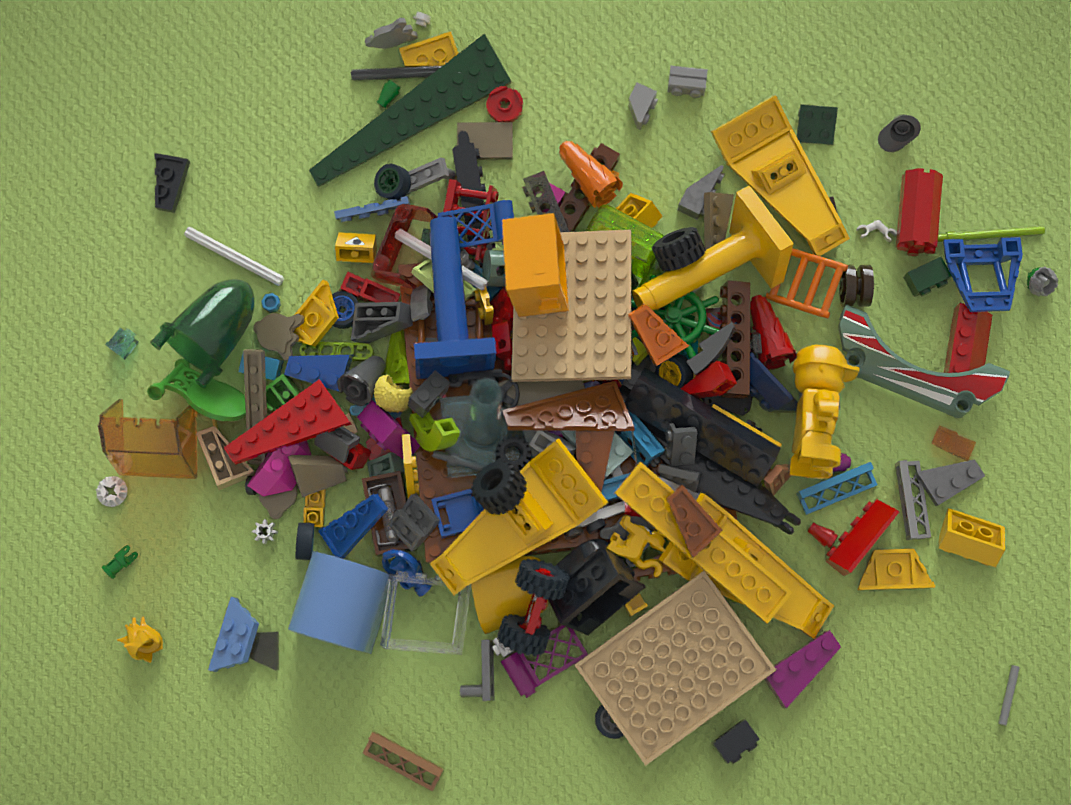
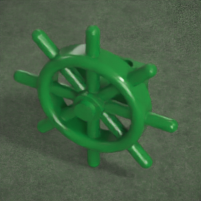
(682, 321)

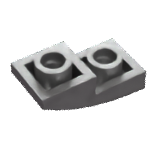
(420, 303)

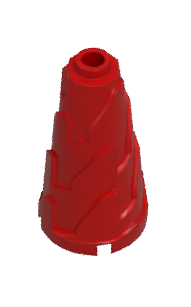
(774, 340)

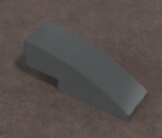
(712, 349)

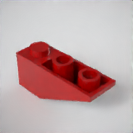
(711, 382)

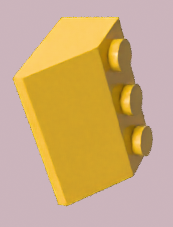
(640, 209)
(972, 538)

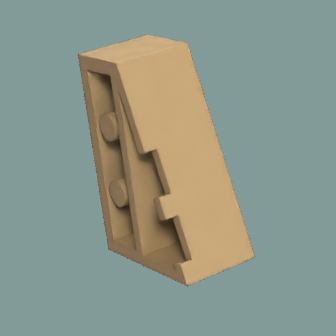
(221, 466)

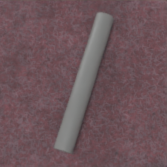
(1009, 695)

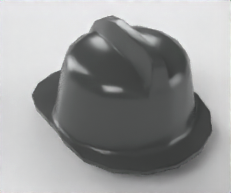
(899, 133)

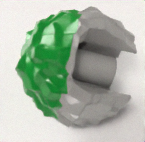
(1042, 281)

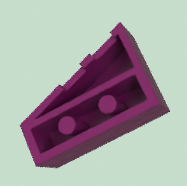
(385, 429)

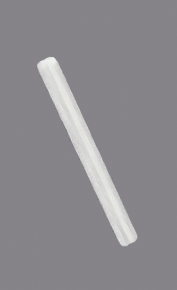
(425, 250)
(234, 256)

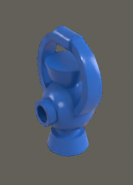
(399, 564)

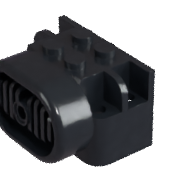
(596, 586)

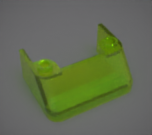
(643, 238)

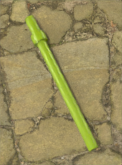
(992, 234)

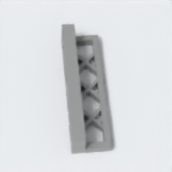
(908, 500)

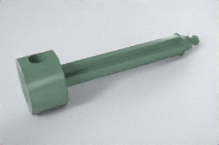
(491, 261)

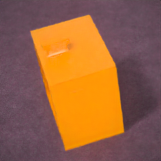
(535, 265)

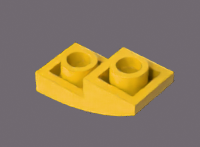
(315, 508)

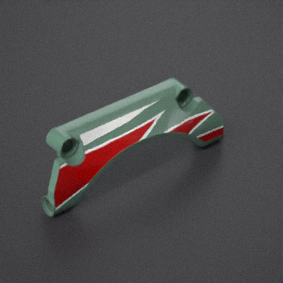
(888, 370)

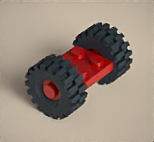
(526, 632)

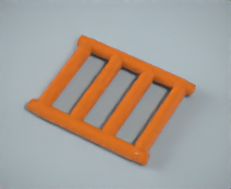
(806, 306)

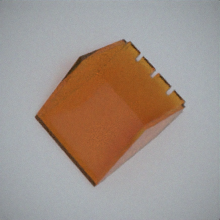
(149, 448)

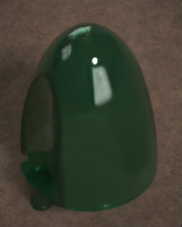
(210, 327)

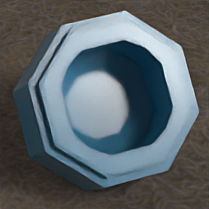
(271, 302)

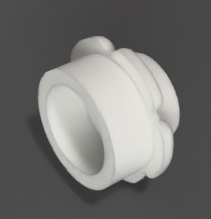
(422, 19)

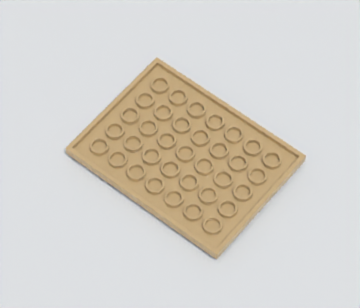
(595, 333)
(675, 667)

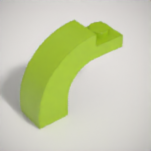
(434, 434)

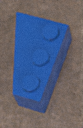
(315, 367)

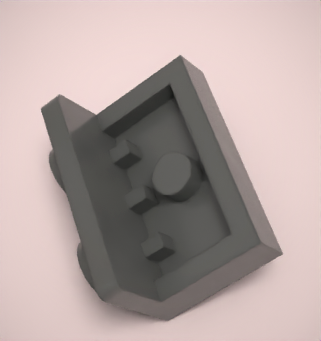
(680, 445)

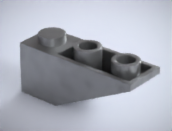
(693, 198)

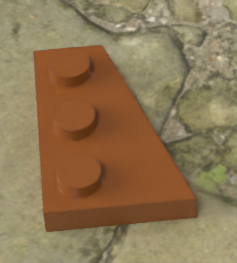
(693, 521)

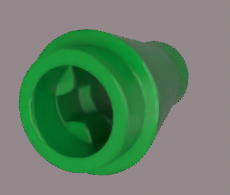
(388, 94)

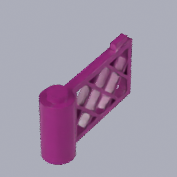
(524, 676)

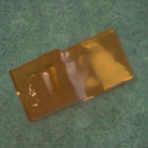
(953, 443)

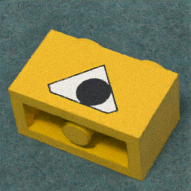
(356, 247)

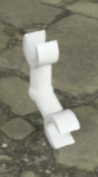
(877, 224)

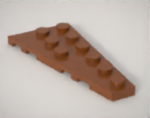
(581, 410)

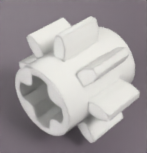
(270, 531)
(500, 649)

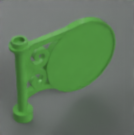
(215, 401)

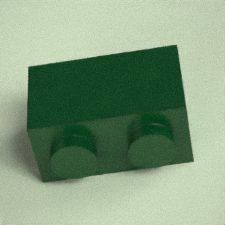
(928, 276)

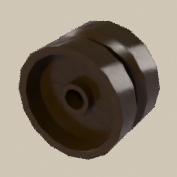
(857, 286)

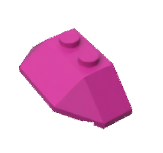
(276, 472)

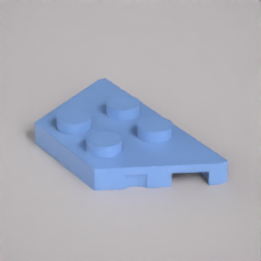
(235, 637)

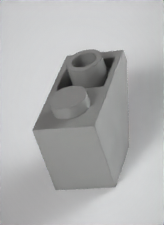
(640, 103)

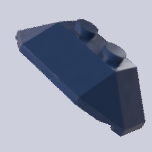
(768, 390)

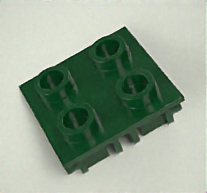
(816, 124)

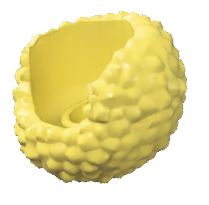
(391, 396)

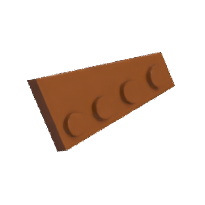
(593, 454)

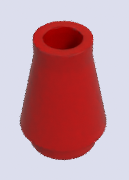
(823, 535)

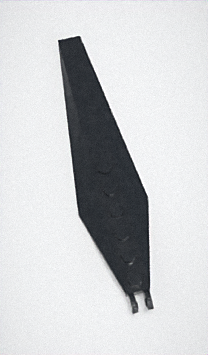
(730, 489)

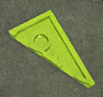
(397, 360)

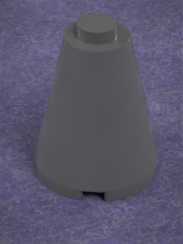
(360, 381)

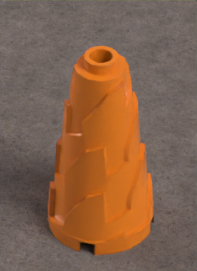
(595, 179)

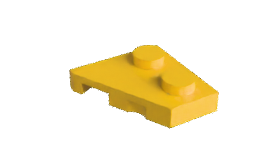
(486, 311)

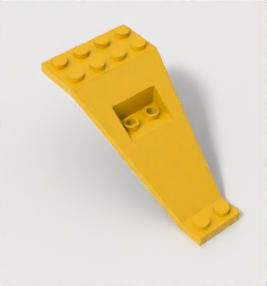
(764, 144)
(555, 501)
(804, 607)

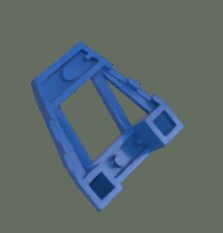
(984, 254)

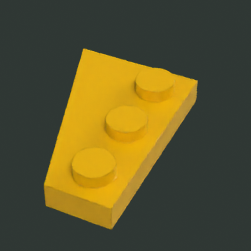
(430, 52)

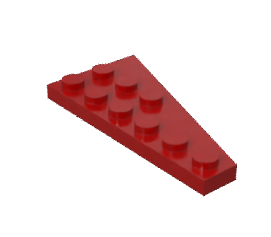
(294, 422)

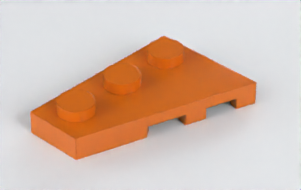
(655, 335)

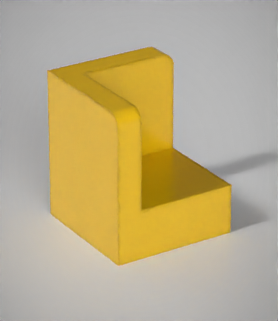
(635, 605)

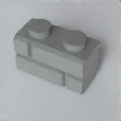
(687, 81)

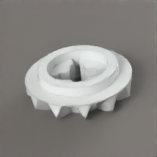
(120, 489)

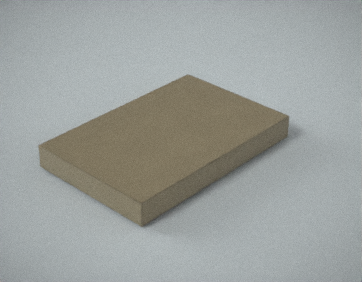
(491, 138)

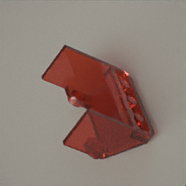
(391, 246)

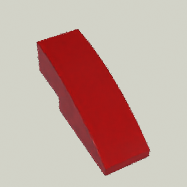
(367, 289)

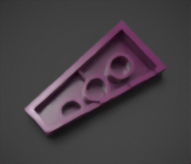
(801, 667)

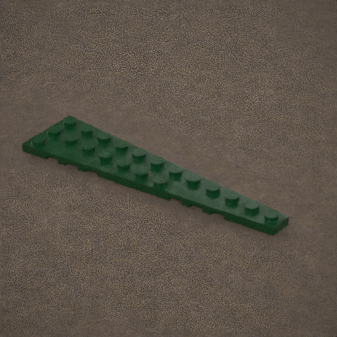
(447, 91)

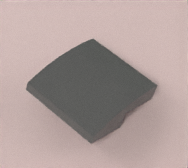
(414, 522)

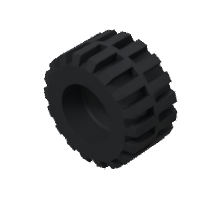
(678, 249)
(499, 487)

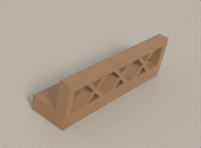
(404, 753)

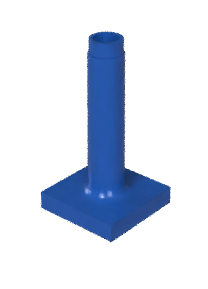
(453, 350)

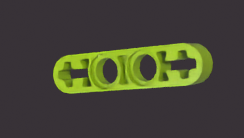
(337, 347)

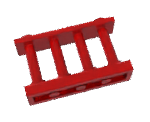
(453, 194)

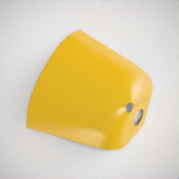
(499, 596)

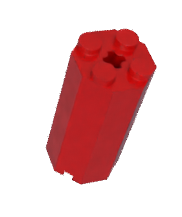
(919, 211)

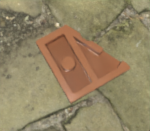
(777, 477)

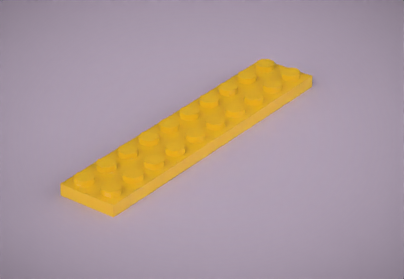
(720, 558)

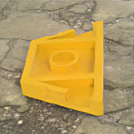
(318, 314)
(895, 571)

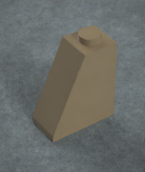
(316, 472)

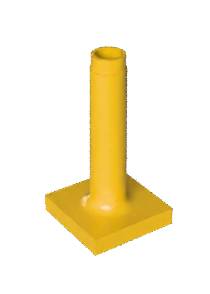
(753, 238)

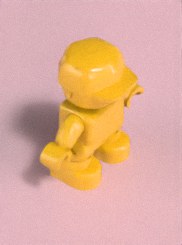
(820, 379)

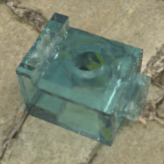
(125, 348)

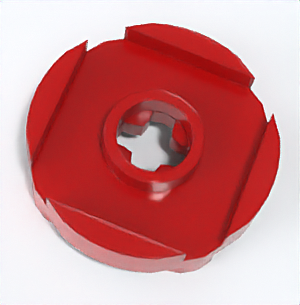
(507, 95)

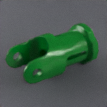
(119, 562)

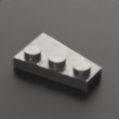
(949, 480)

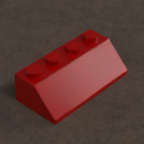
(967, 340)
(861, 537)

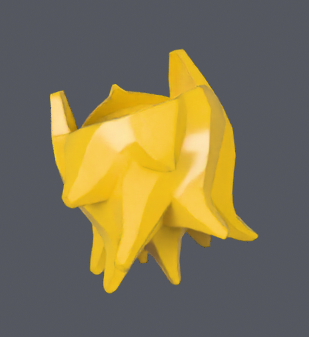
(141, 640)

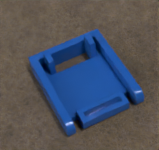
(461, 512)

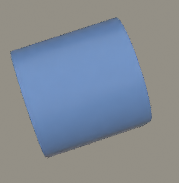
(341, 602)

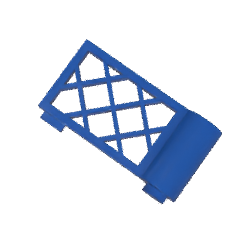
(498, 211)

